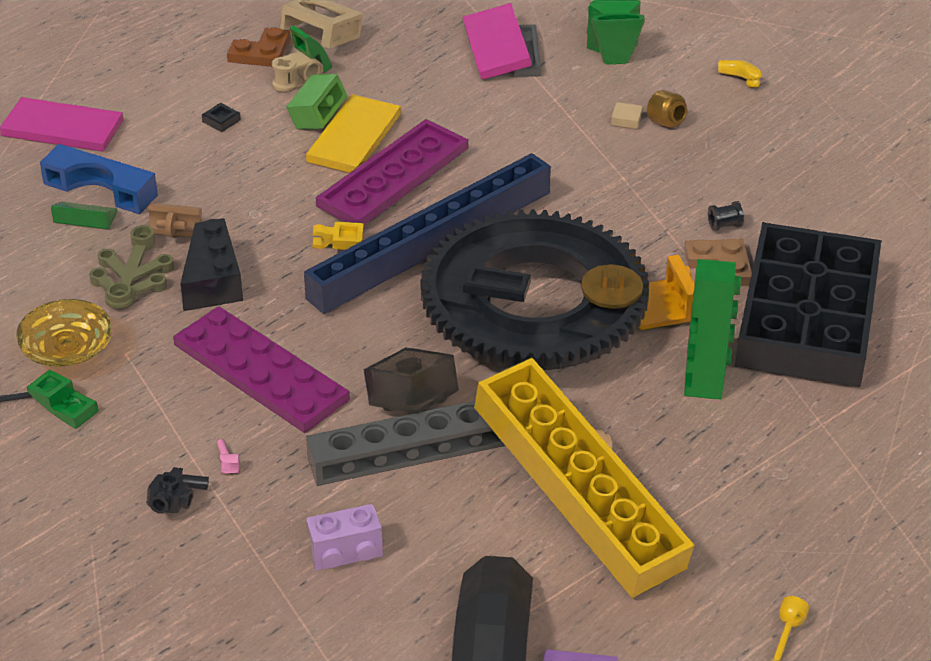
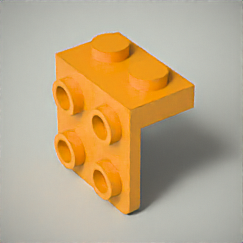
(670, 298)

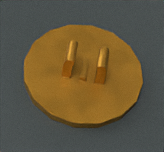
(612, 286)

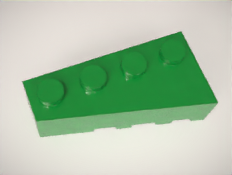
(711, 328)

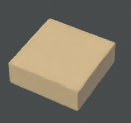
(626, 115)

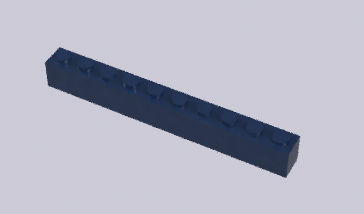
(414, 237)

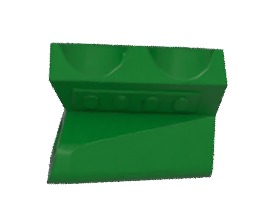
(614, 29)

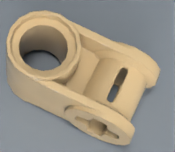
(294, 69)

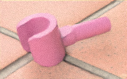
(229, 462)

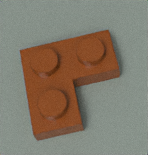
(261, 53)

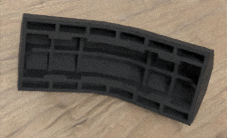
(493, 611)

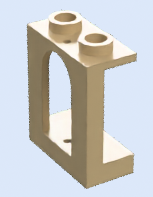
(335, 30)

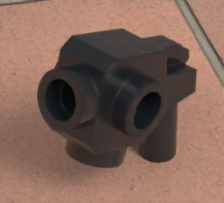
(171, 490)

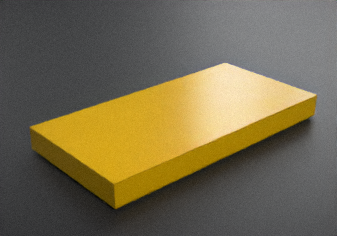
(353, 133)

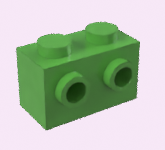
(316, 101)

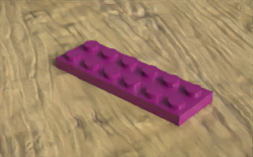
(392, 173)
(262, 369)

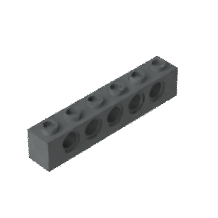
(398, 443)

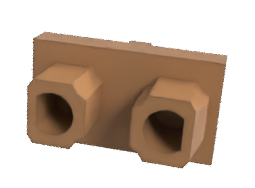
(173, 219)

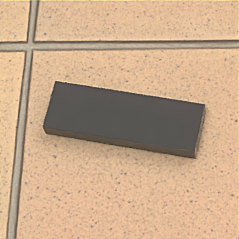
(529, 35)

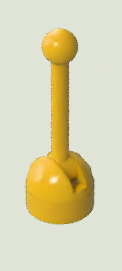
(793, 613)

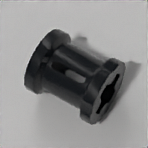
(725, 216)

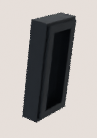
(497, 283)

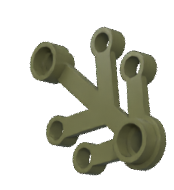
(123, 293)

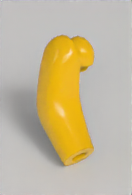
(742, 69)

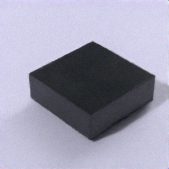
(221, 117)

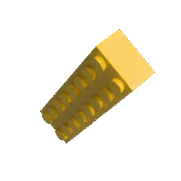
(583, 477)

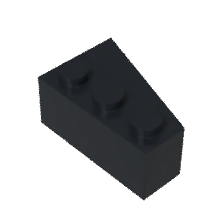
(211, 268)

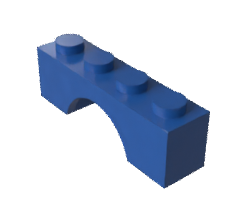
(72, 168)

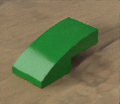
(310, 47)
(61, 399)

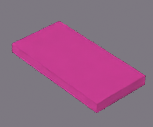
(496, 41)
(61, 124)

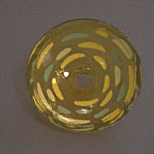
(64, 332)

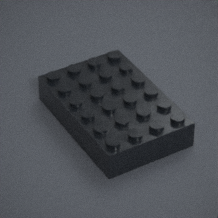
(809, 304)

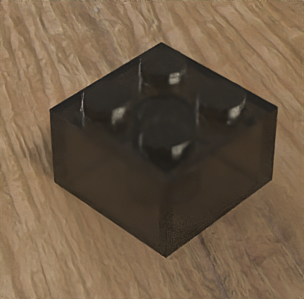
(411, 380)

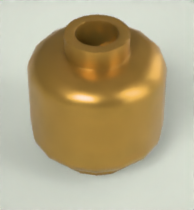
(666, 108)

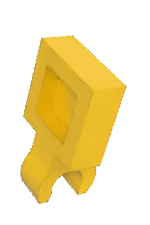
(341, 236)

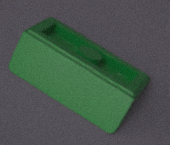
(83, 215)

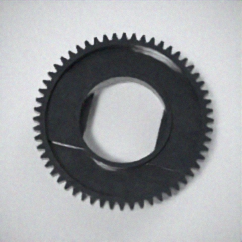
(511, 339)

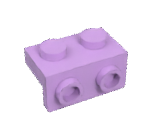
(345, 537)

